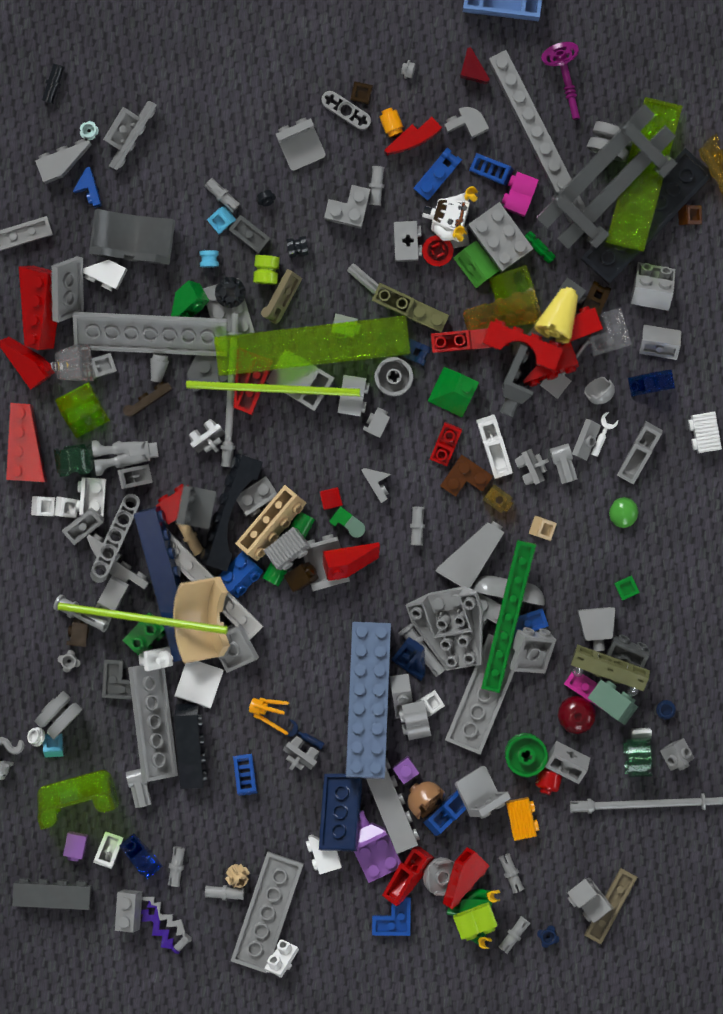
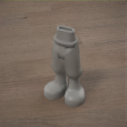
(127, 454)

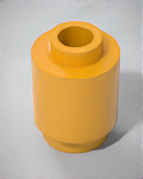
(391, 122)

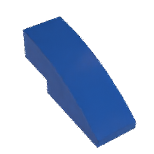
(445, 814)

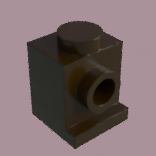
(78, 633)

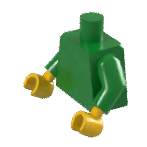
(472, 900)

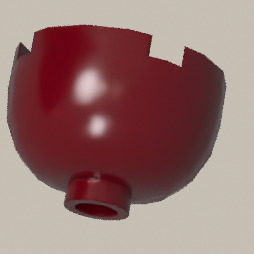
(576, 714)

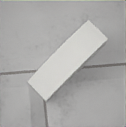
(494, 446)

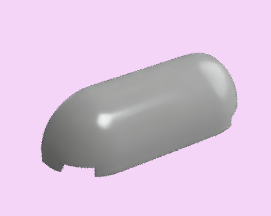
(496, 586)

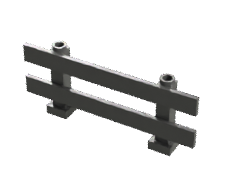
(584, 220)

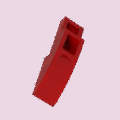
(459, 340)

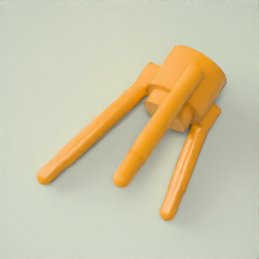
(259, 708)

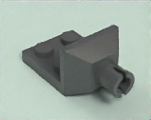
(512, 392)
(196, 507)

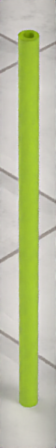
(272, 388)
(143, 618)

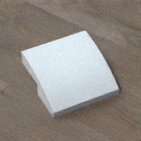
(199, 683)

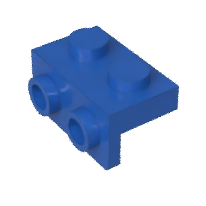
(240, 574)

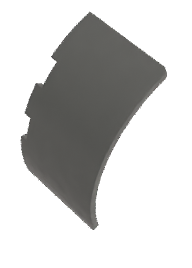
(132, 237)

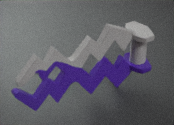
(156, 918)

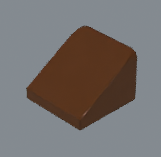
(690, 215)

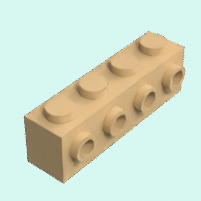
(271, 523)

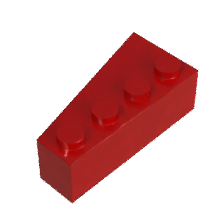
(36, 305)
(24, 450)

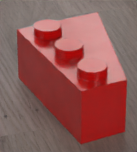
(247, 400)

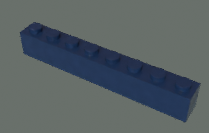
(161, 565)

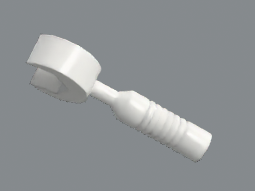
(601, 438)

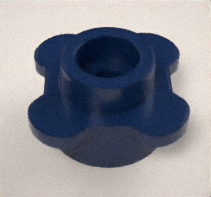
(548, 941)

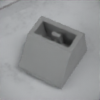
(653, 286)

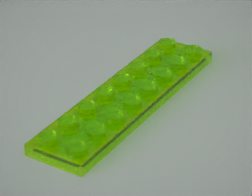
(639, 200)

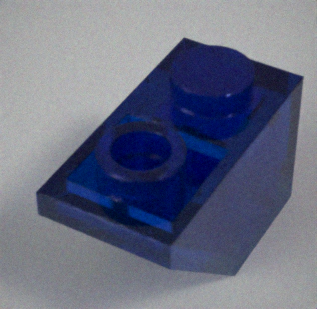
(651, 382)
(140, 856)

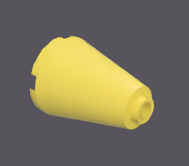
(559, 316)

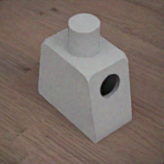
(597, 625)

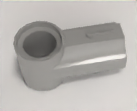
(563, 458)
(139, 789)

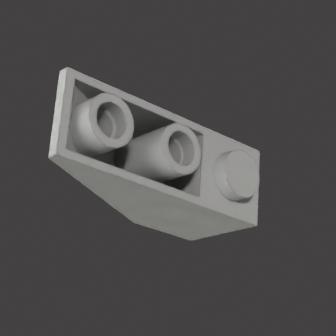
(58, 164)

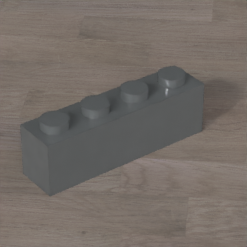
(52, 895)

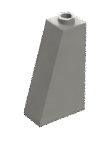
(469, 559)

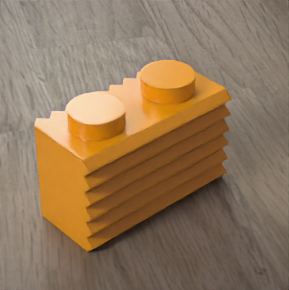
(521, 818)

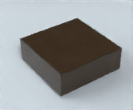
(361, 93)

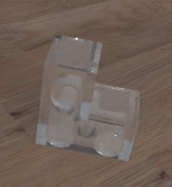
(615, 334)

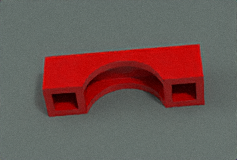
(546, 353)

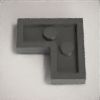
(113, 683)

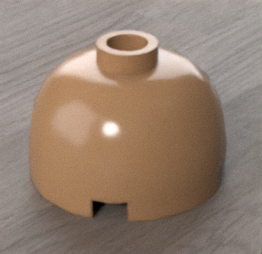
(423, 798)

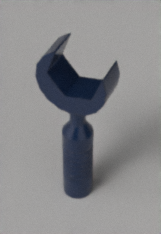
(306, 737)

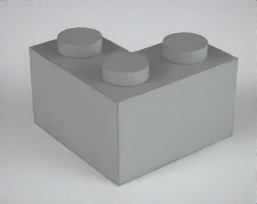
(353, 211)
(590, 899)

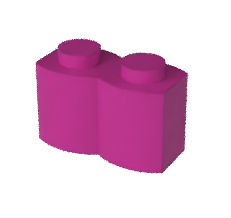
(520, 194)

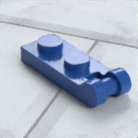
(437, 174)

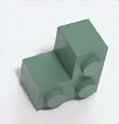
(611, 701)

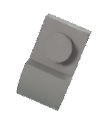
(471, 119)

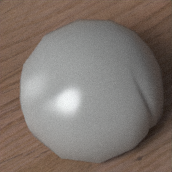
(600, 390)

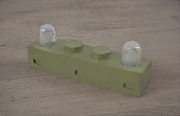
(609, 667)

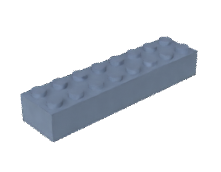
(368, 700)

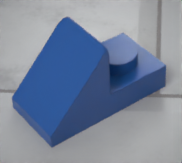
(88, 182)

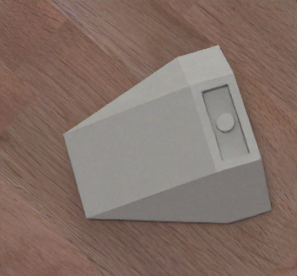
(450, 625)

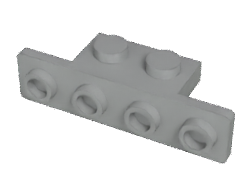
(126, 130)

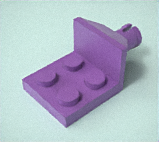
(375, 850)

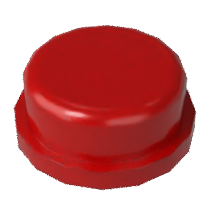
(436, 251)

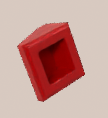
(331, 498)

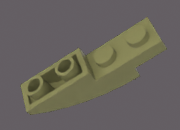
(410, 308)

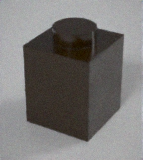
(301, 576)

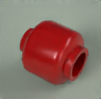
(548, 781)

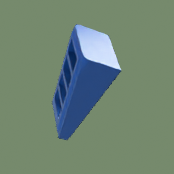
(506, 176)
(247, 791)

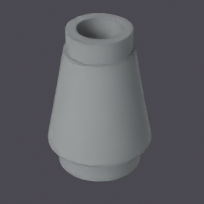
(158, 366)

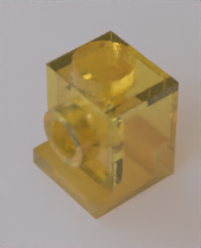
(490, 498)

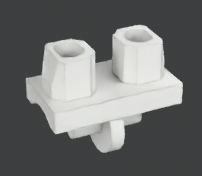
(156, 658)
(281, 959)

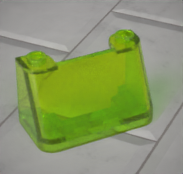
(90, 786)

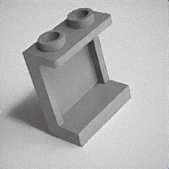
(315, 557)

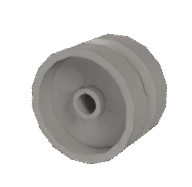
(604, 132)
(55, 712)

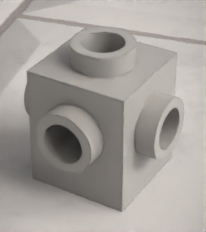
(677, 755)

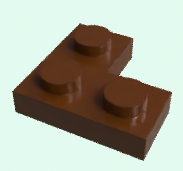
(464, 471)

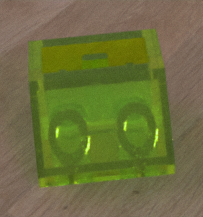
(511, 282)
(82, 410)

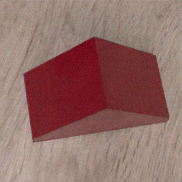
(473, 69)

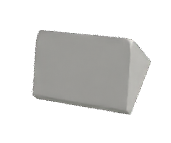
(83, 526)

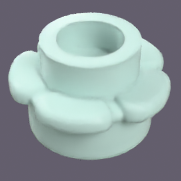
(89, 135)

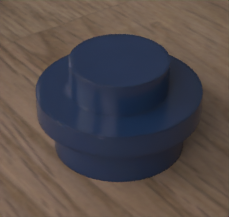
(665, 709)

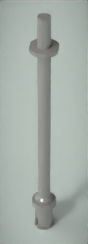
(228, 446)
(590, 806)

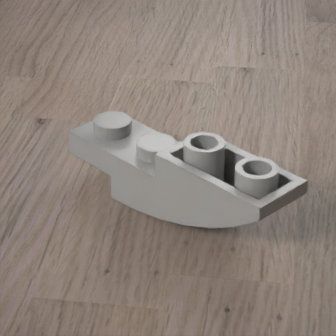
(119, 570)

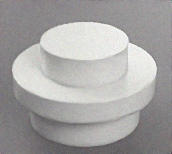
(36, 736)

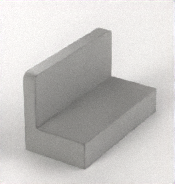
(660, 342)

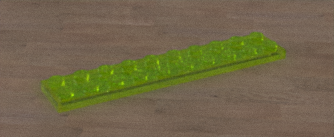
(312, 345)

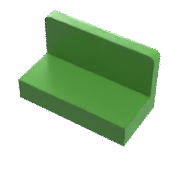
(476, 264)

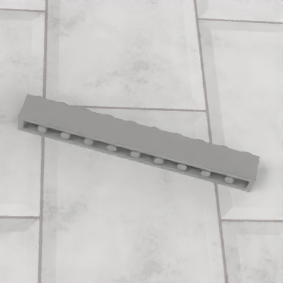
(531, 124)

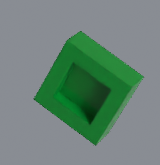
(626, 587)

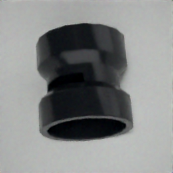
(297, 246)

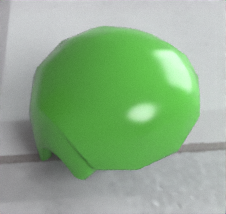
(623, 512)

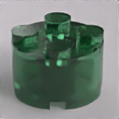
(74, 459)
(639, 757)

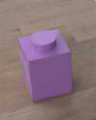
(405, 769)
(75, 846)

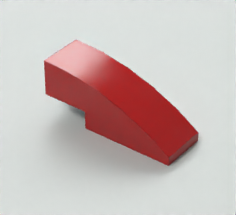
(414, 137)
(407, 875)

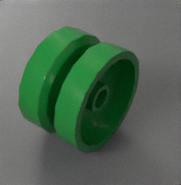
(534, 762)

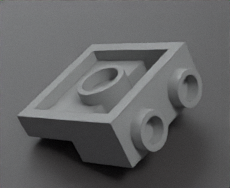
(532, 650)

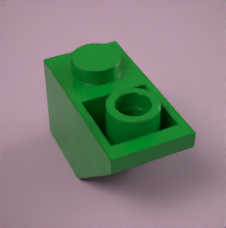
(189, 300)

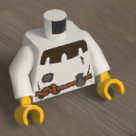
(450, 215)

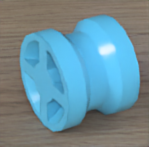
(209, 258)

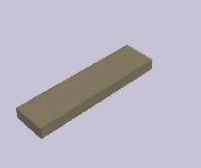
(616, 896)

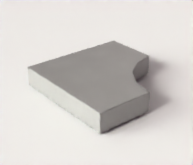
(240, 650)

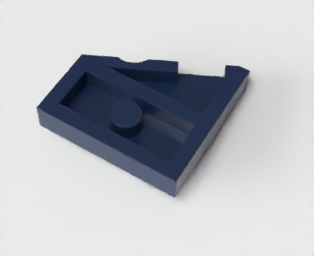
(411, 658)

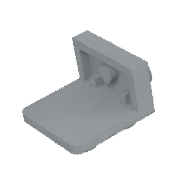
(300, 144)
(480, 793)

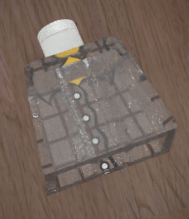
(74, 363)

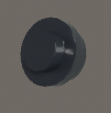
(266, 198)

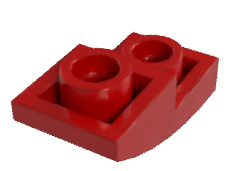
(445, 444)

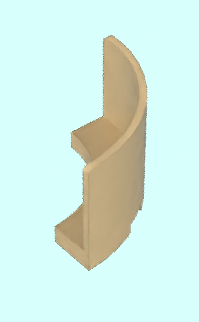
(201, 603)

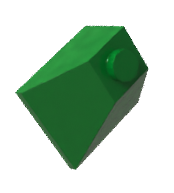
(453, 391)

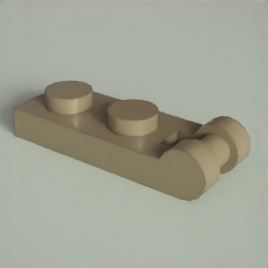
(281, 297)

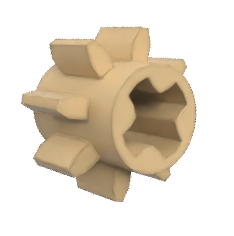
(237, 875)

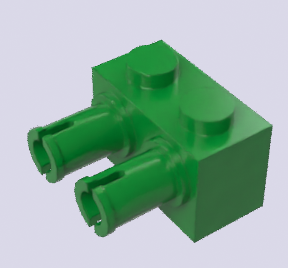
(143, 636)

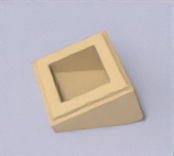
(542, 528)

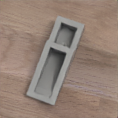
(639, 452)

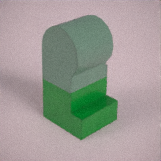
(355, 527)

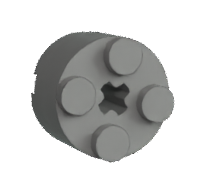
(384, 370)

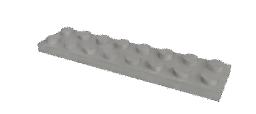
(148, 333)

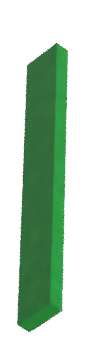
(508, 616)

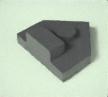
(204, 369)

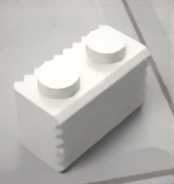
(705, 432)

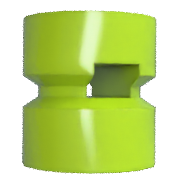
(266, 269)

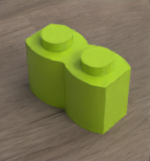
(475, 921)

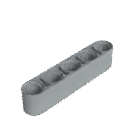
(114, 546)

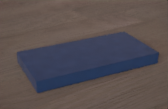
(340, 813)

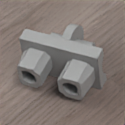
(209, 439)
(535, 465)
(307, 759)

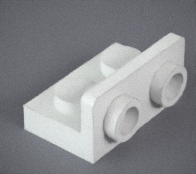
(92, 495)

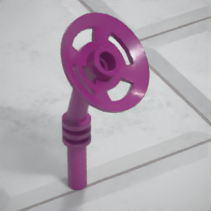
(562, 60)

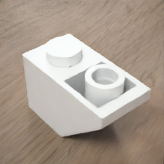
(106, 272)
(324, 860)

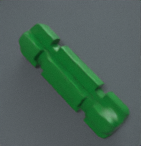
(540, 247)

